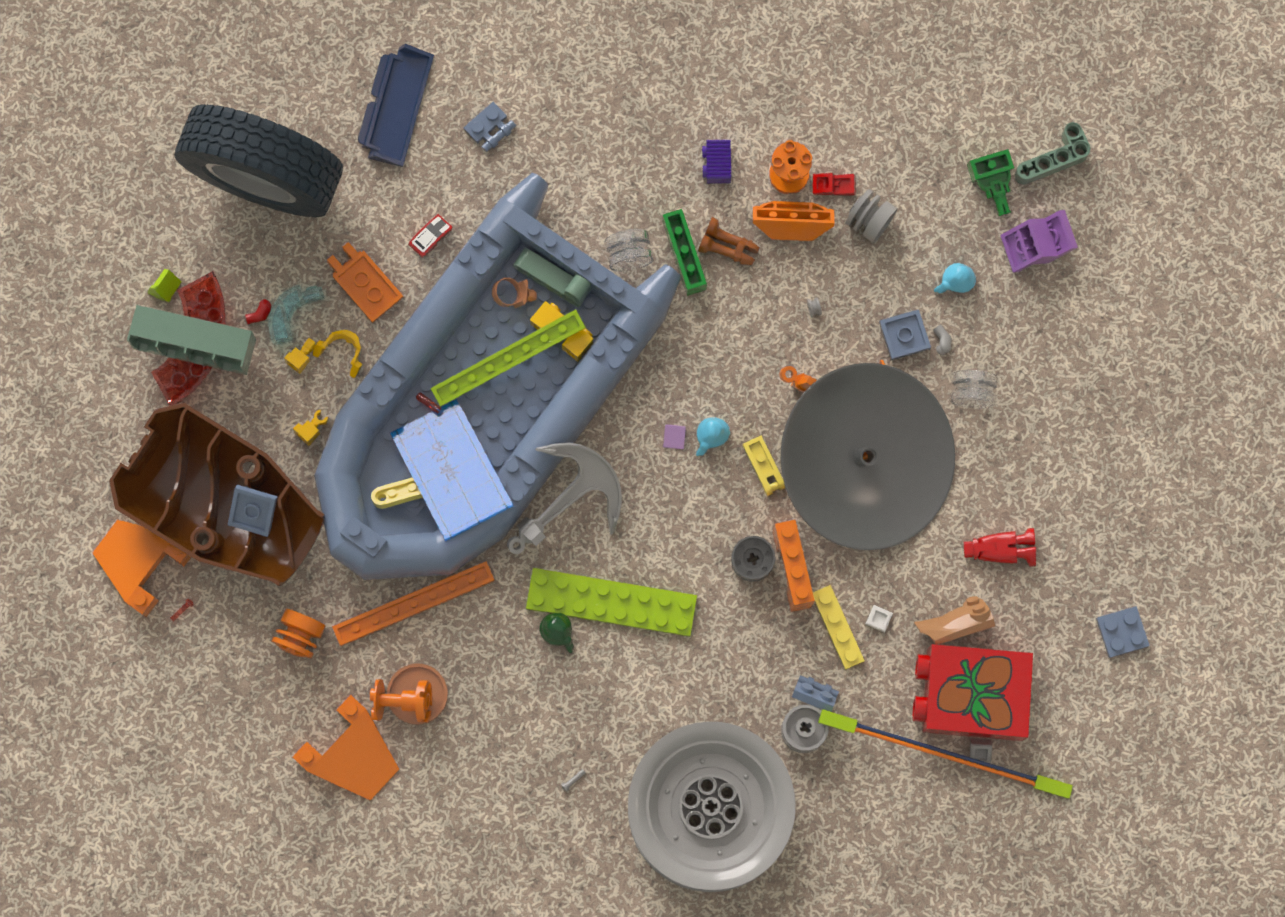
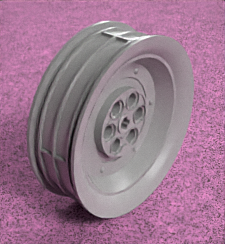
(727, 759)

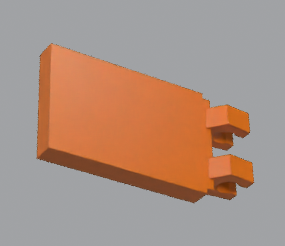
(365, 283)

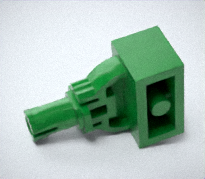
(993, 175)

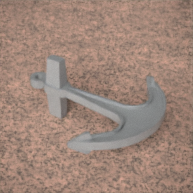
(593, 474)

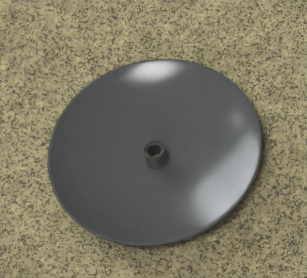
(907, 449)

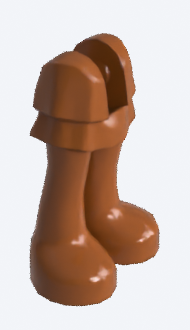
(714, 231)

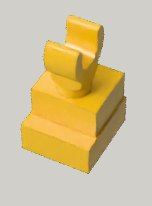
(298, 358)
(308, 431)

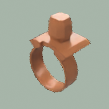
(524, 294)

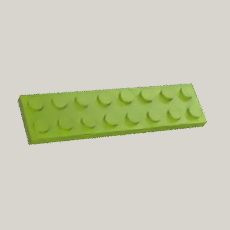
(611, 602)

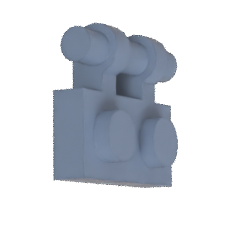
(487, 121)
(815, 693)

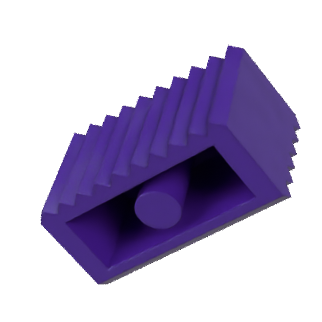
(717, 161)

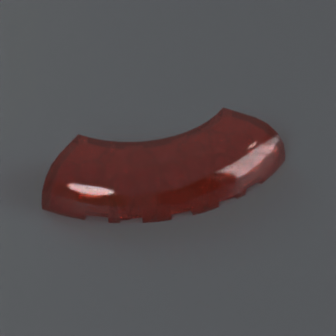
(202, 301)

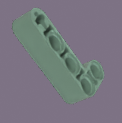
(1050, 158)
(553, 278)

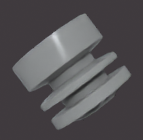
(871, 215)

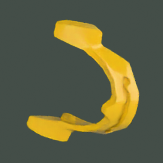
(350, 337)

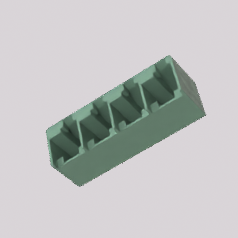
(191, 339)

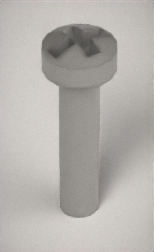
(566, 785)

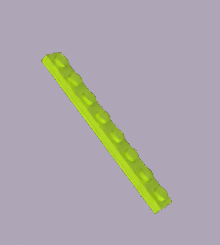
(508, 358)

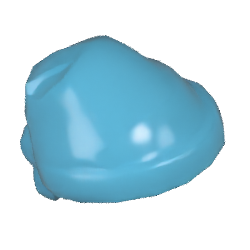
(957, 279)
(711, 433)

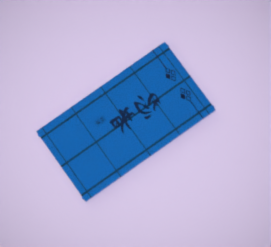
(451, 470)

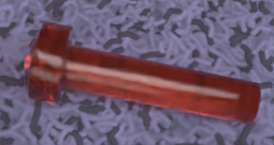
(188, 603)

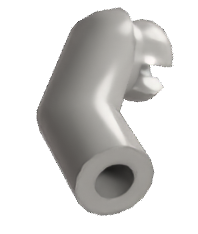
(945, 340)

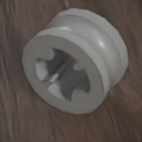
(814, 307)

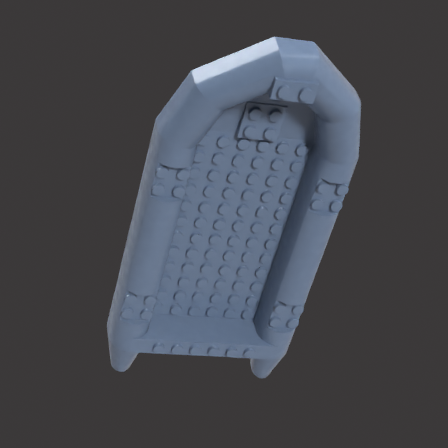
(512, 414)

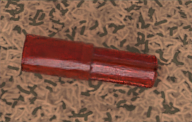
(426, 401)

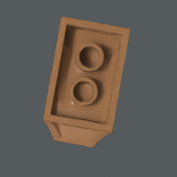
(965, 620)

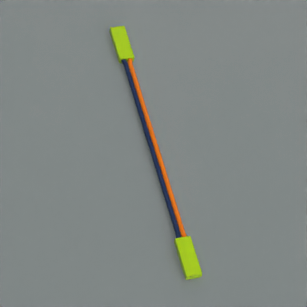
(849, 725)

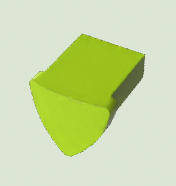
(165, 286)

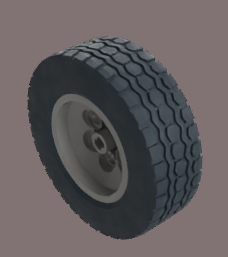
(259, 160)

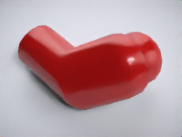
(261, 313)

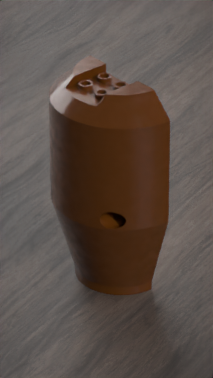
(185, 490)

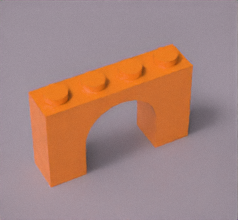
(789, 544)

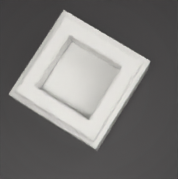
(879, 618)

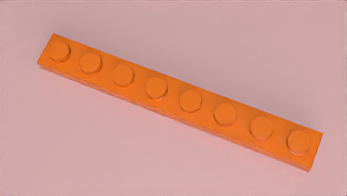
(413, 603)

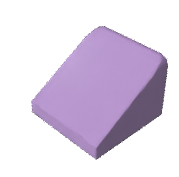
(674, 436)

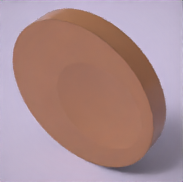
(407, 679)

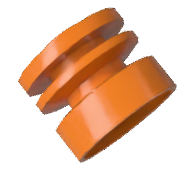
(298, 633)

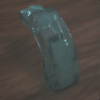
(284, 308)

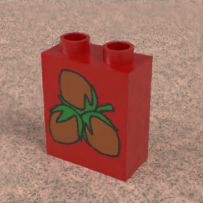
(974, 692)

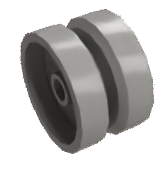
(803, 741)

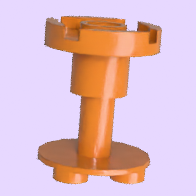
(790, 167)
(410, 700)

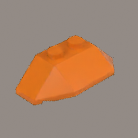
(793, 220)

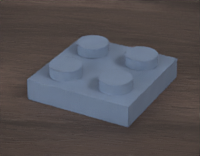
(905, 334)
(252, 510)
(1122, 632)

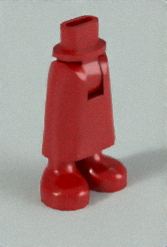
(1002, 547)

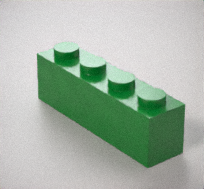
(684, 252)

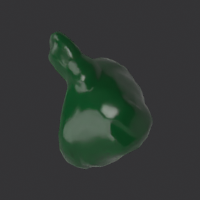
(557, 630)

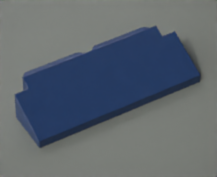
(398, 95)

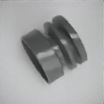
(759, 548)

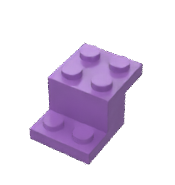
(1039, 241)

